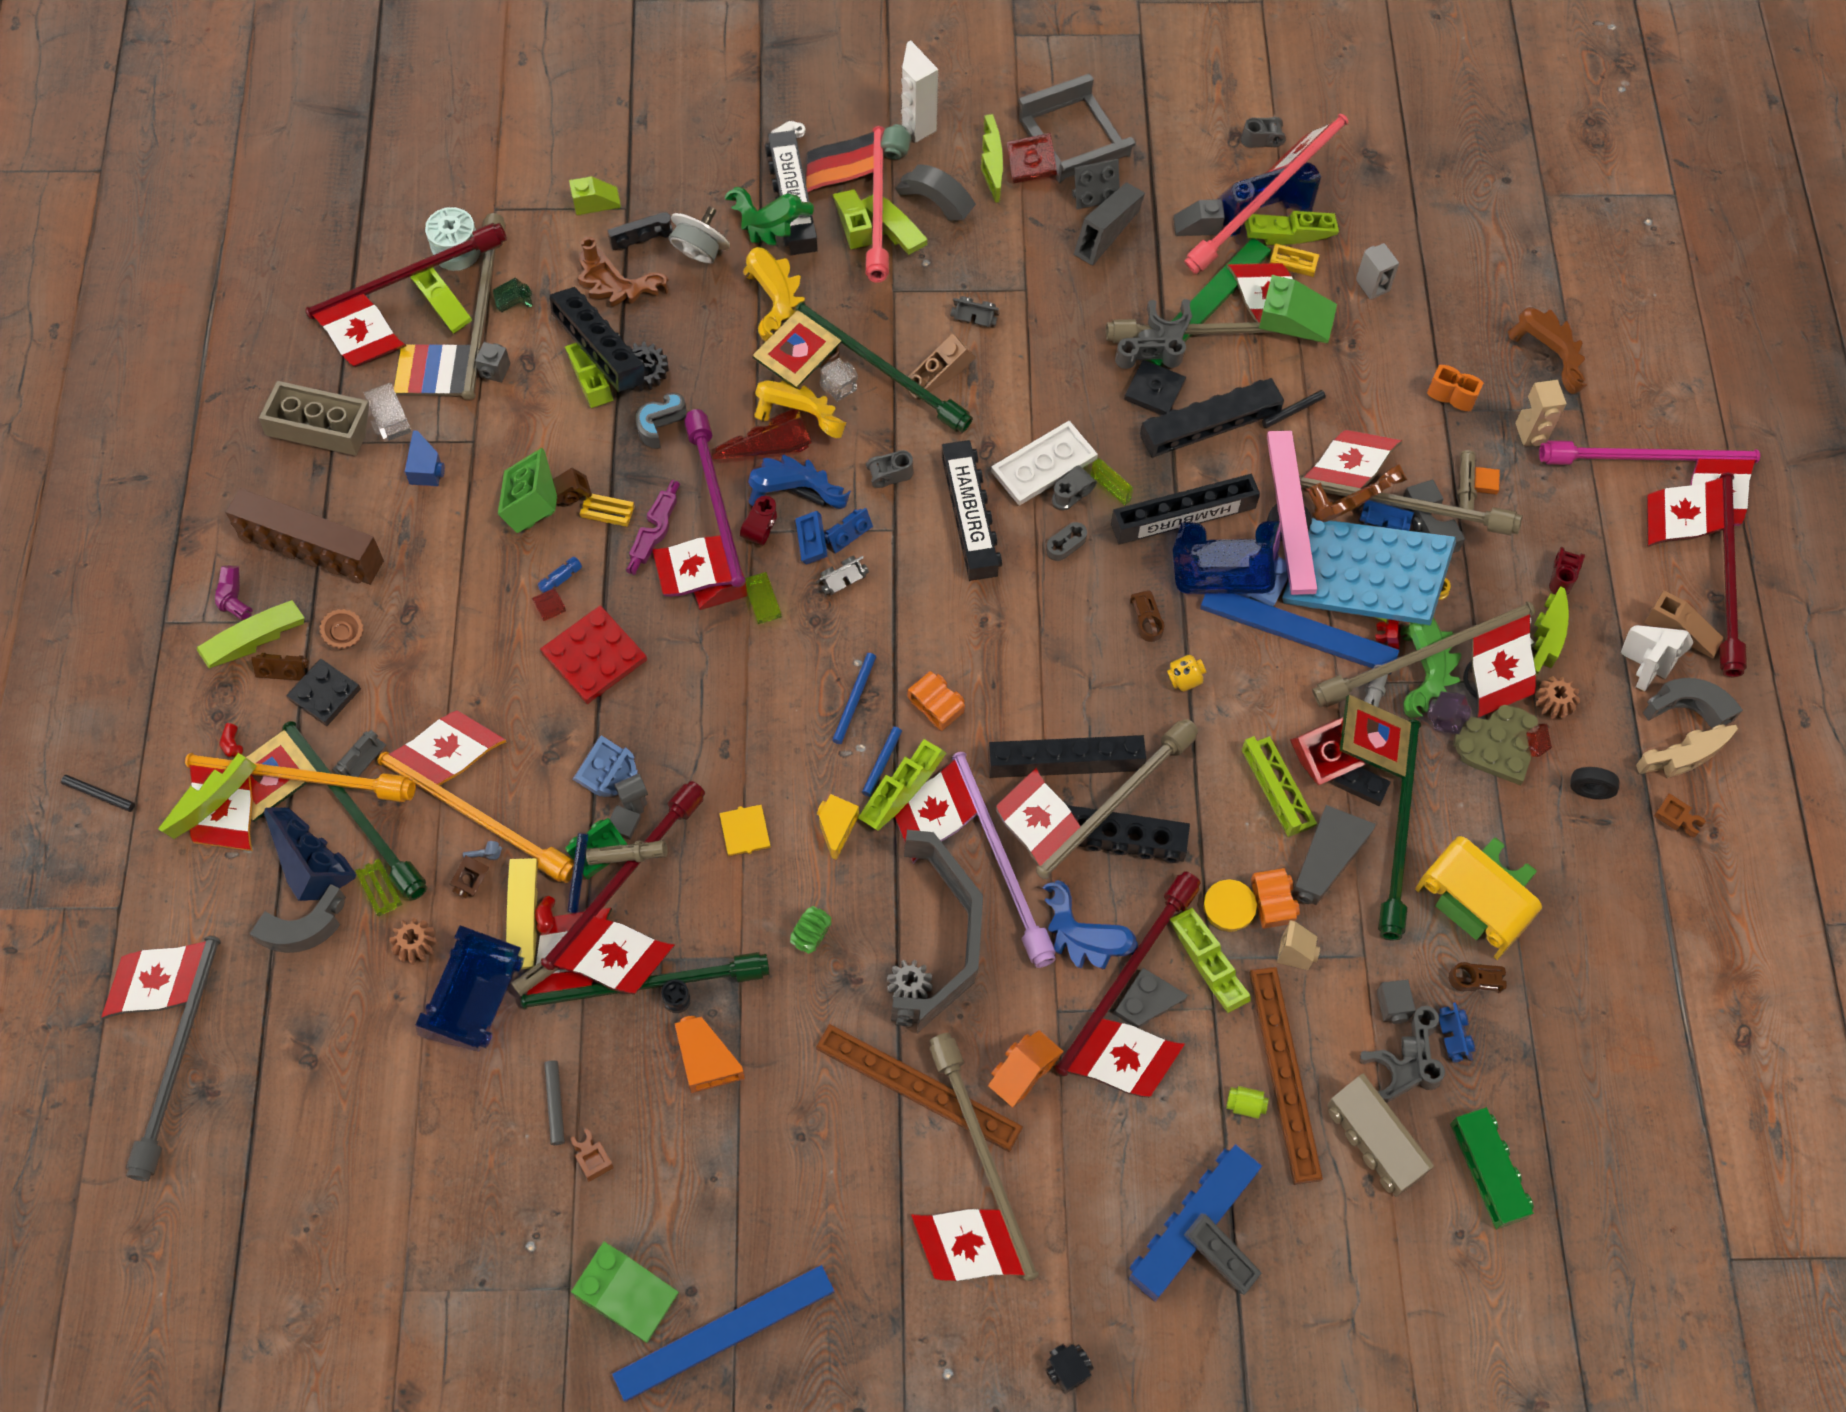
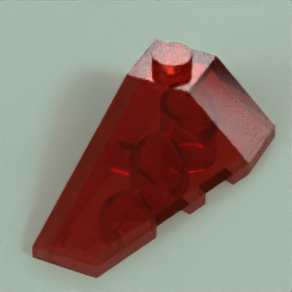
(783, 435)

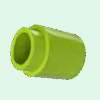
(1247, 1102)

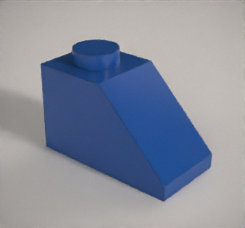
(423, 463)

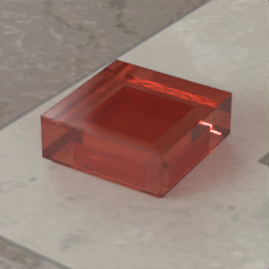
(549, 604)
(1539, 740)

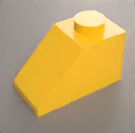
(836, 822)

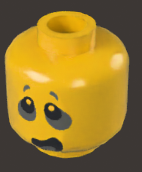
(1186, 673)

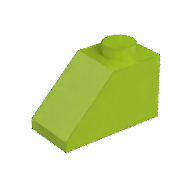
(593, 195)

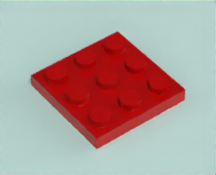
(593, 654)

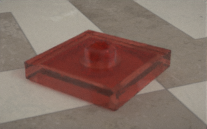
(1032, 158)

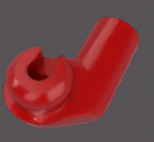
(227, 741)
(544, 915)

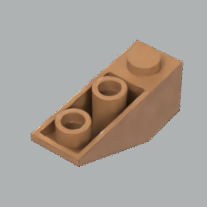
(942, 364)
(1677, 614)

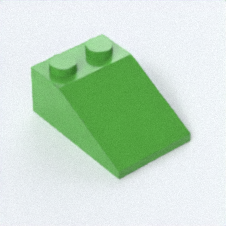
(1297, 310)
(527, 492)
(624, 1292)

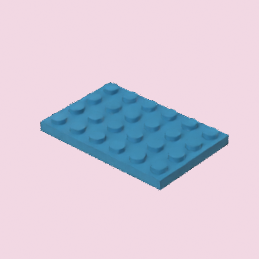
(1376, 571)

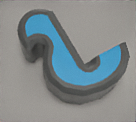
(658, 414)

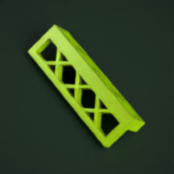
(1274, 789)

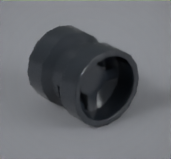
(673, 991)

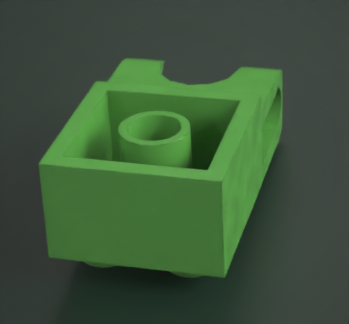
(1465, 918)

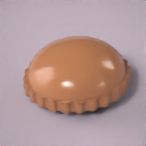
(341, 629)

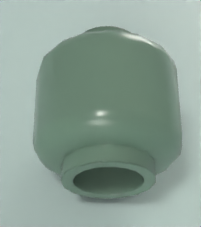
(895, 142)

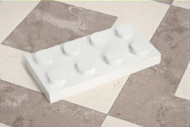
(1043, 462)

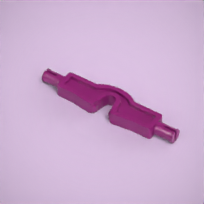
(648, 537)

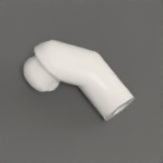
(790, 125)

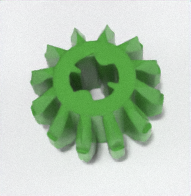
(810, 929)

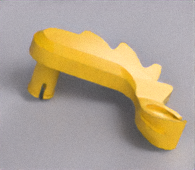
(774, 279)
(803, 399)

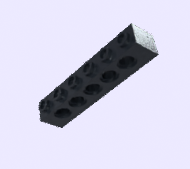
(597, 339)
(1147, 828)

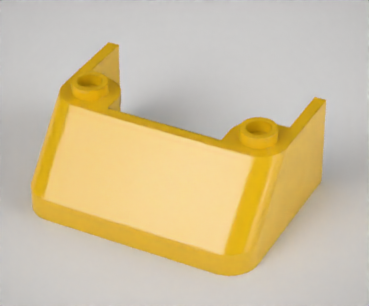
(1484, 891)

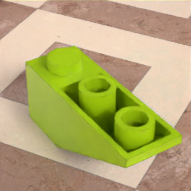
(853, 219)

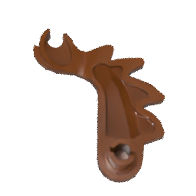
(606, 280)
(1558, 338)
(1329, 510)

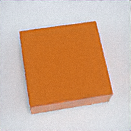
(1487, 480)

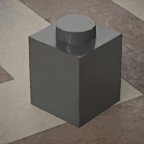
(1396, 1001)

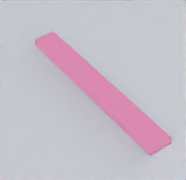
(1291, 513)

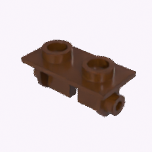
(275, 667)

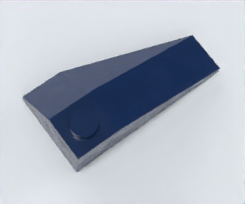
(304, 858)

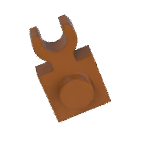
(1676, 814)
(592, 1157)

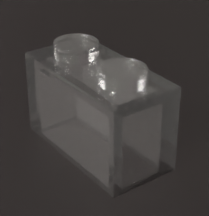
(387, 412)

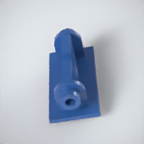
(1386, 516)
(853, 527)
(1460, 1043)

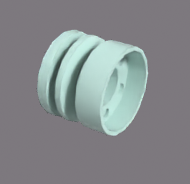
(450, 228)

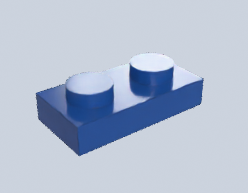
(811, 537)

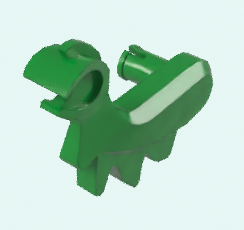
(770, 220)

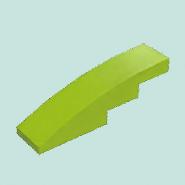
(992, 157)
(898, 226)
(248, 634)
(900, 788)
(198, 805)
(1209, 960)

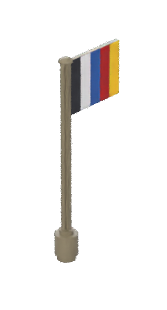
(448, 368)

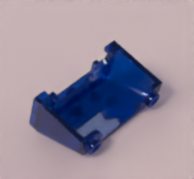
(1297, 191)
(1226, 564)
(470, 990)

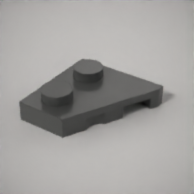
(1148, 999)

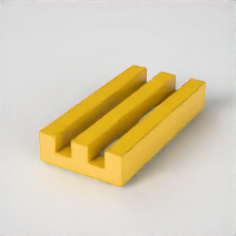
(1293, 262)
(609, 506)

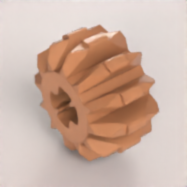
(1557, 697)
(406, 934)

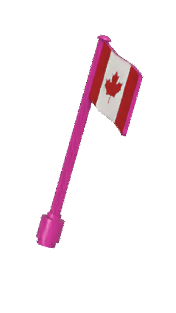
(1708, 467)

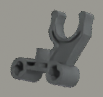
(1160, 342)
(1416, 1058)

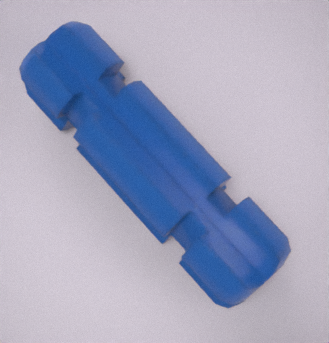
(560, 575)

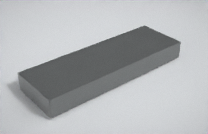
(1222, 1254)

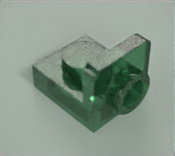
(511, 294)

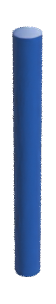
(854, 698)

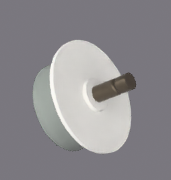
(696, 237)

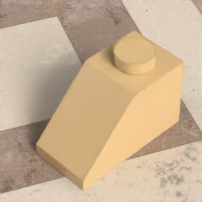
(1298, 947)

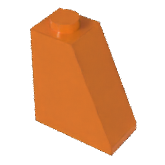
(705, 1056)

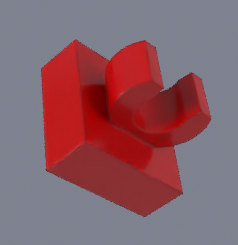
(1391, 634)

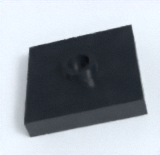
(1155, 388)

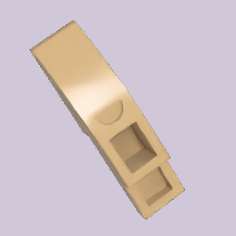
(1688, 755)

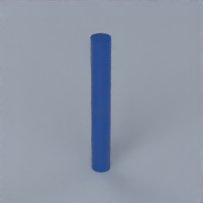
(881, 761)

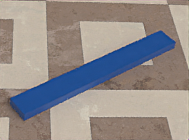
(1299, 629)
(723, 1333)

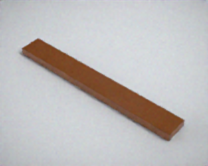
(1285, 1076)
(915, 1085)

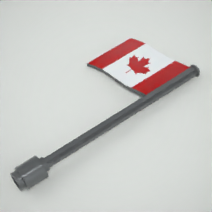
(155, 983)

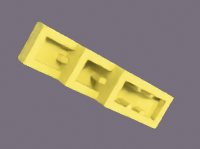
(521, 908)

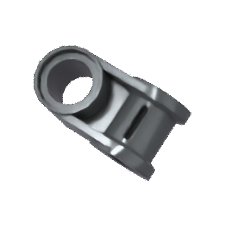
(1262, 131)
(889, 468)
(1072, 488)

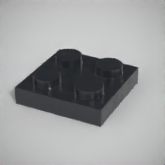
(323, 692)

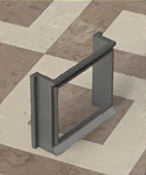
(1062, 96)

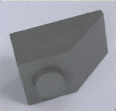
(1200, 218)

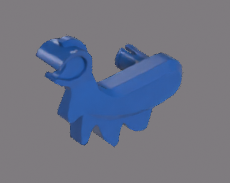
(791, 474)
(1083, 939)

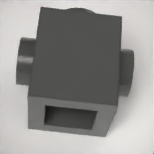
(492, 362)

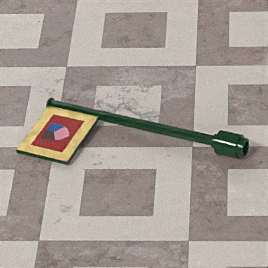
(809, 339)
(1391, 746)
(292, 751)

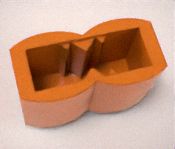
(1455, 388)
(936, 700)
(1274, 898)

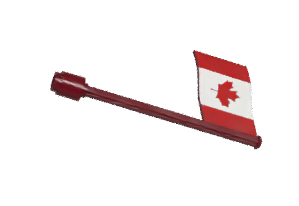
(358, 324)
(1694, 513)
(611, 950)
(1118, 1051)

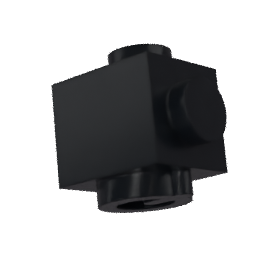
(1069, 1367)

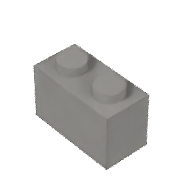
(1377, 271)

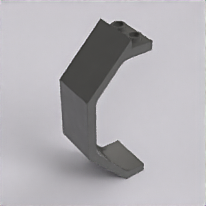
(922, 1011)

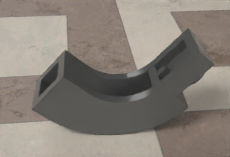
(940, 188)
(1699, 695)
(301, 933)

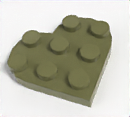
(1498, 744)

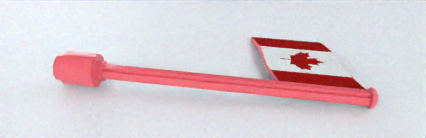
(1205, 252)

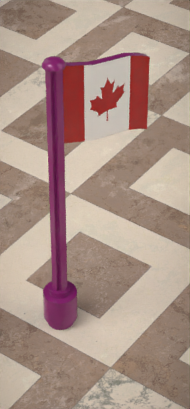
(708, 559)

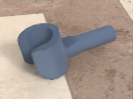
(491, 852)

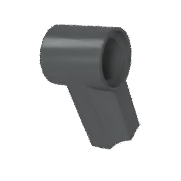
(632, 793)

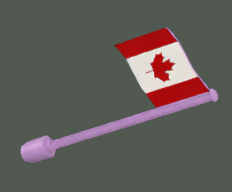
(948, 805)

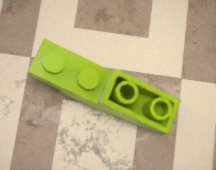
(1292, 229)
(442, 299)
(1551, 630)

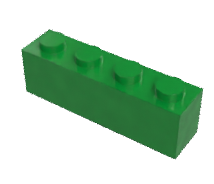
(1492, 1168)

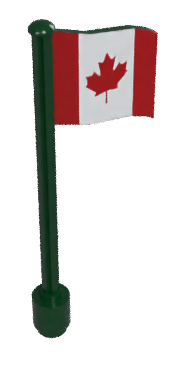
(570, 986)

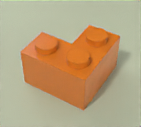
(1024, 1067)

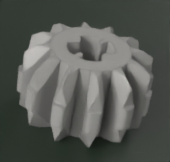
(901, 977)

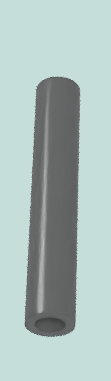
(554, 1103)

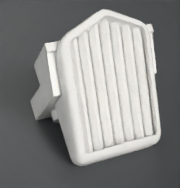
(1655, 650)

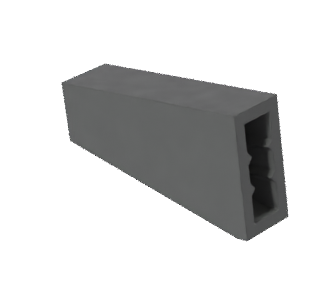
(1107, 222)
(1333, 847)

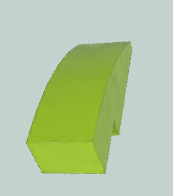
(589, 376)

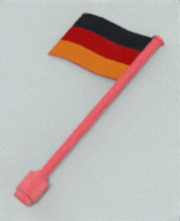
(846, 162)

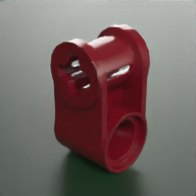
(760, 520)
(1565, 570)

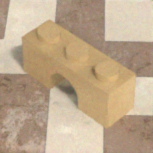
(1547, 405)

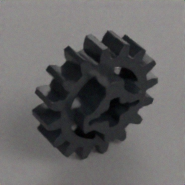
(653, 371)

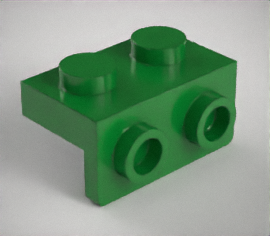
(602, 834)

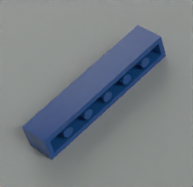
(1214, 1198)

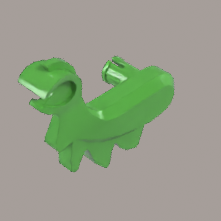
(1436, 667)

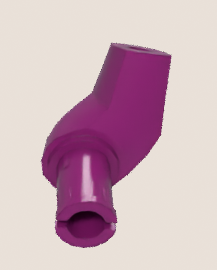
(228, 592)

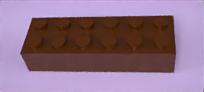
(305, 537)

